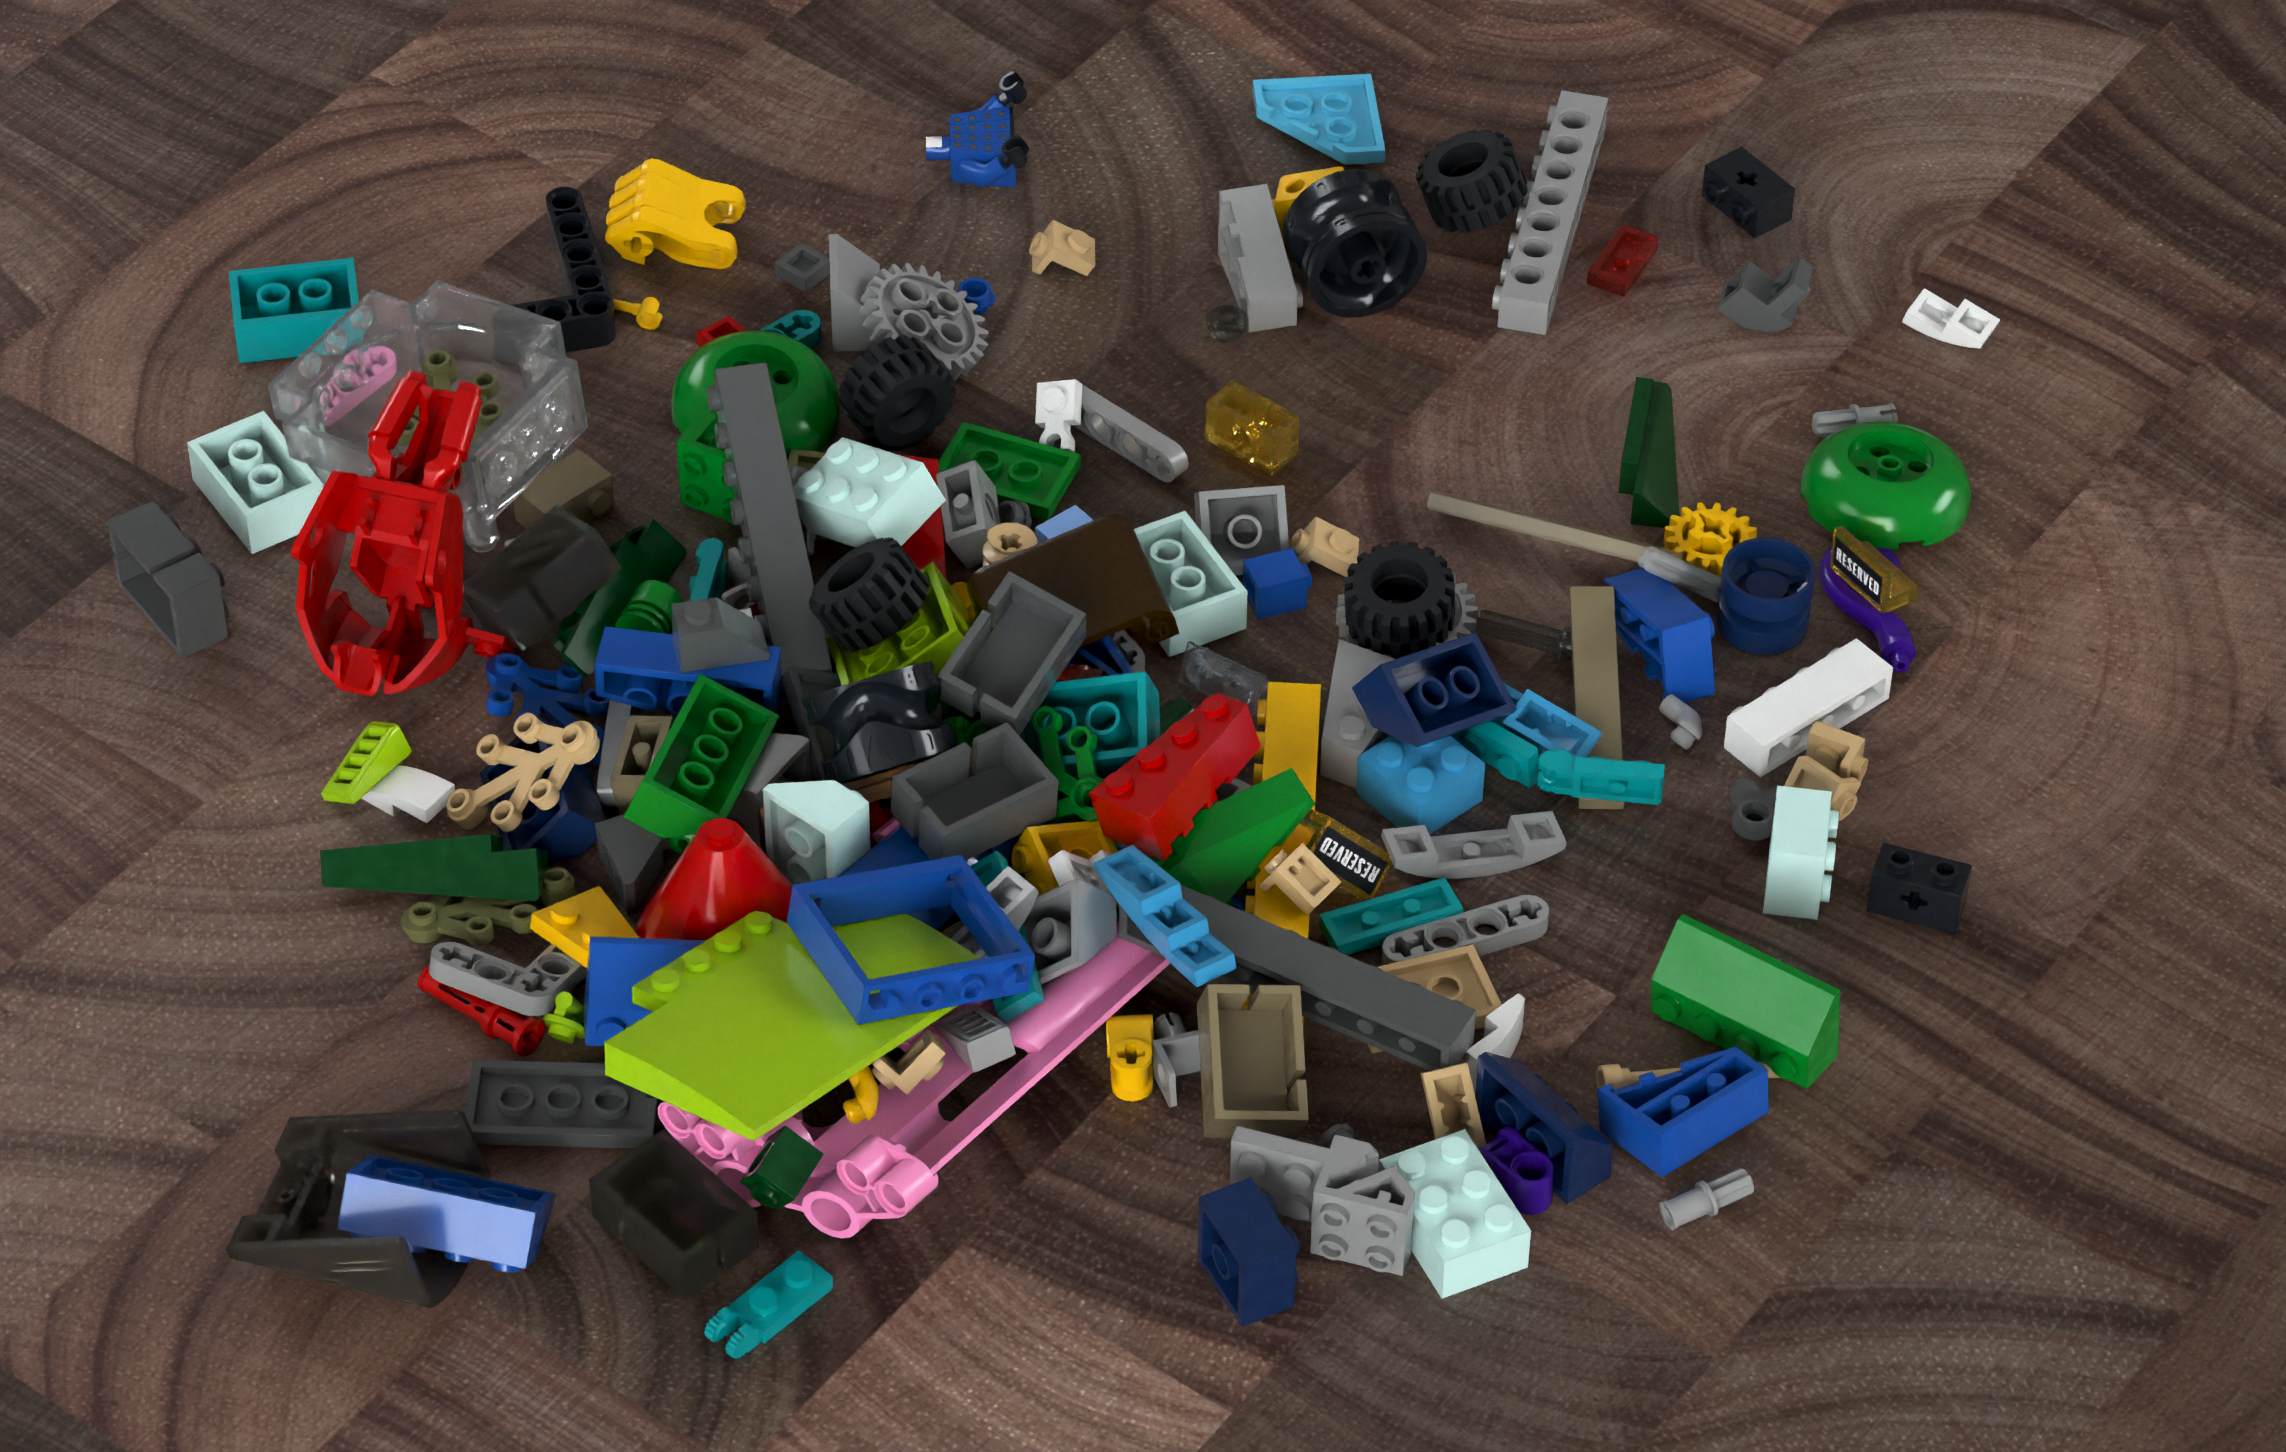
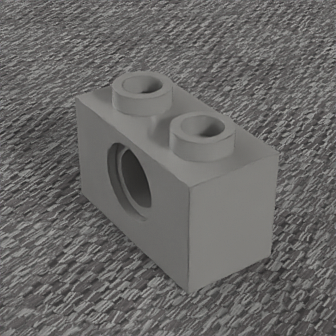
(968, 510)

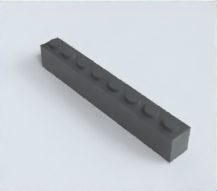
(767, 515)
(1334, 986)

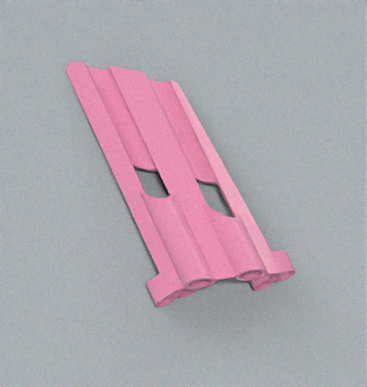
(890, 1161)

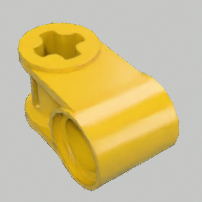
(1130, 1055)

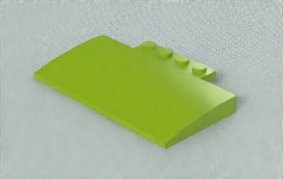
(756, 1030)

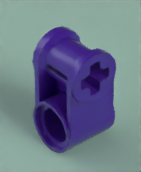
(1521, 1170)

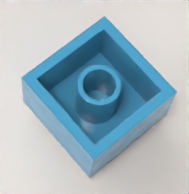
(1420, 783)

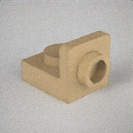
(1837, 750)
(1812, 775)
(1300, 878)

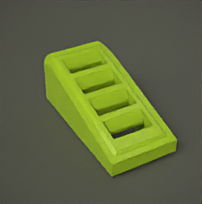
(368, 761)

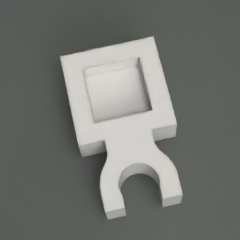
(1057, 409)

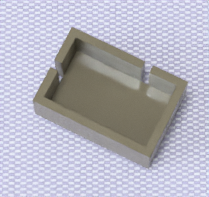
(1252, 1060)

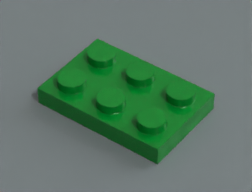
(1015, 466)

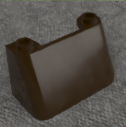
(1094, 570)

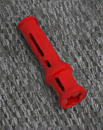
(493, 1018)

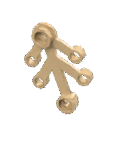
(570, 746)

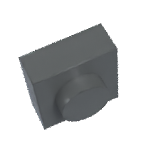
(803, 267)

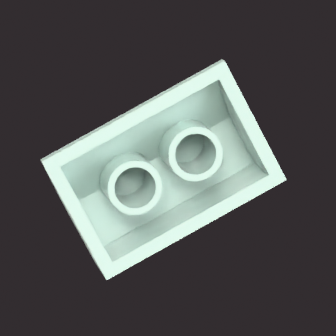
(814, 828)

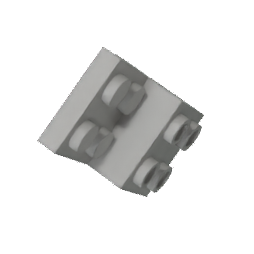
(1352, 1206)

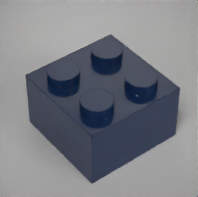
(1247, 1251)

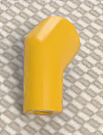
(866, 1098)

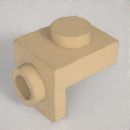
(1064, 246)
(1326, 546)
(918, 1063)

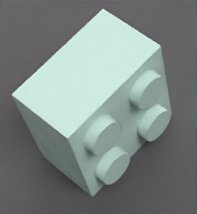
(1800, 852)

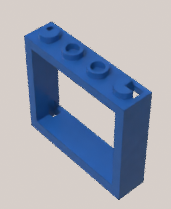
(902, 891)

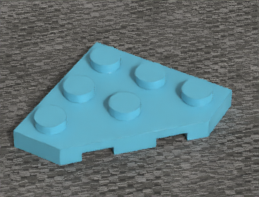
(1326, 113)

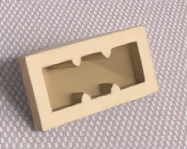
(1452, 1102)

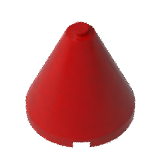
(714, 886)

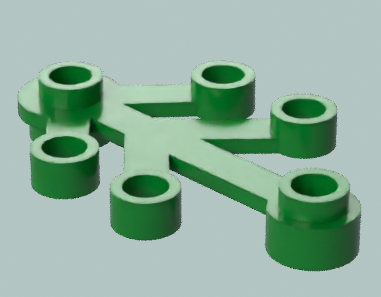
(1077, 790)

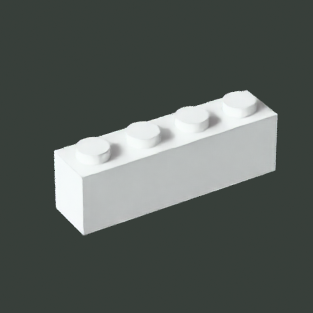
(1829, 692)

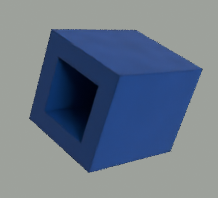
(1276, 583)

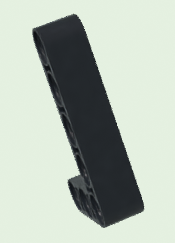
(588, 308)

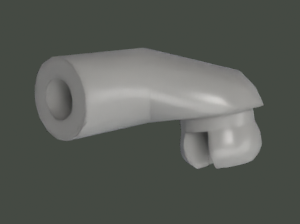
(1686, 718)

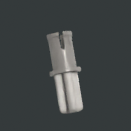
(1828, 422)
(1706, 1198)

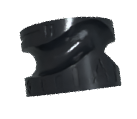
(1354, 243)
(881, 722)

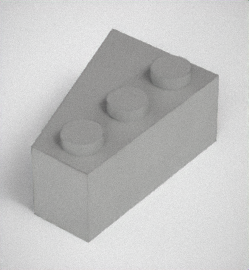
(1256, 258)
(1346, 726)

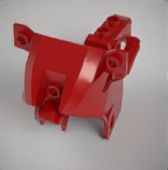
(401, 551)

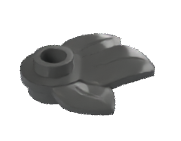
(1752, 809)

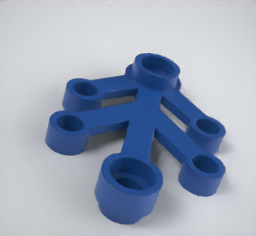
(510, 674)

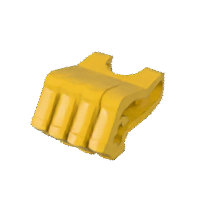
(673, 213)

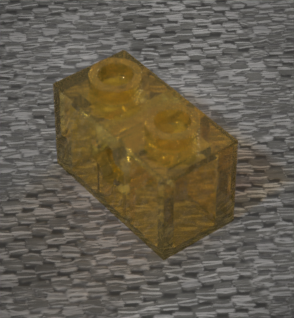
(1252, 427)

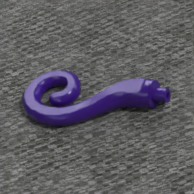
(1889, 630)

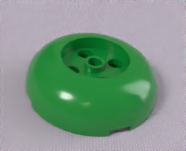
(799, 379)
(1886, 484)

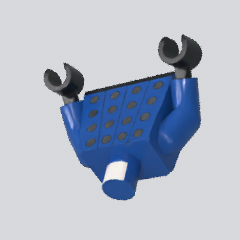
(983, 140)

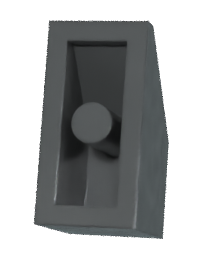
(715, 635)
(630, 858)

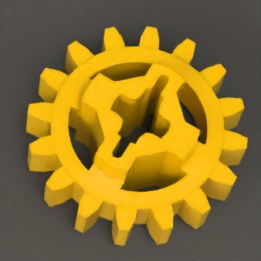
(1709, 535)

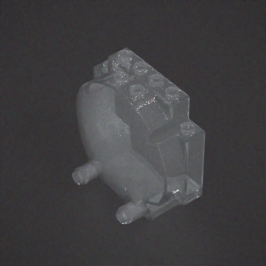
(346, 376)

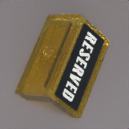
(1870, 572)
(1347, 855)

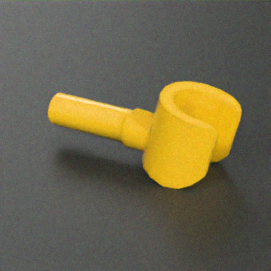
(646, 312)

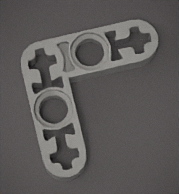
(515, 986)

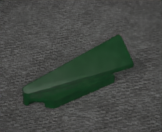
(1650, 455)
(643, 555)
(439, 867)

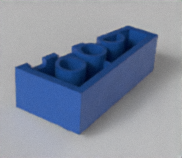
(646, 674)

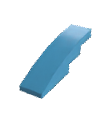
(1548, 725)
(1160, 912)

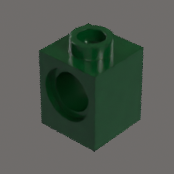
(781, 1168)

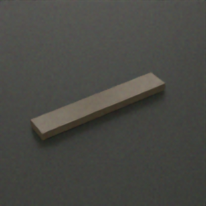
(1540, 527)
(1596, 673)

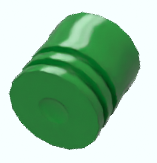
(650, 608)

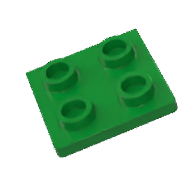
(701, 469)

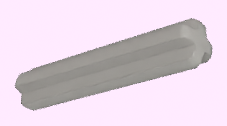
(1680, 573)

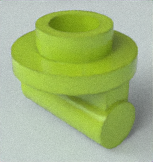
(566, 1020)

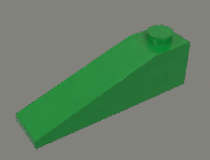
(1237, 836)

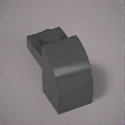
(1762, 302)

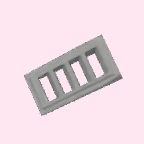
(977, 1037)

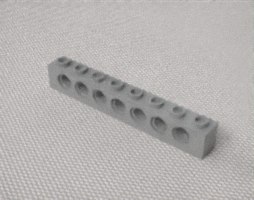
(1551, 214)

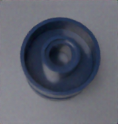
(1765, 596)

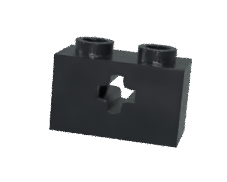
(1748, 192)
(1919, 888)

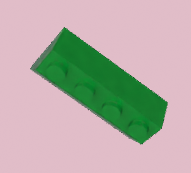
(701, 761)
(1747, 1002)

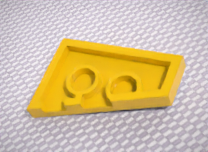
(578, 918)

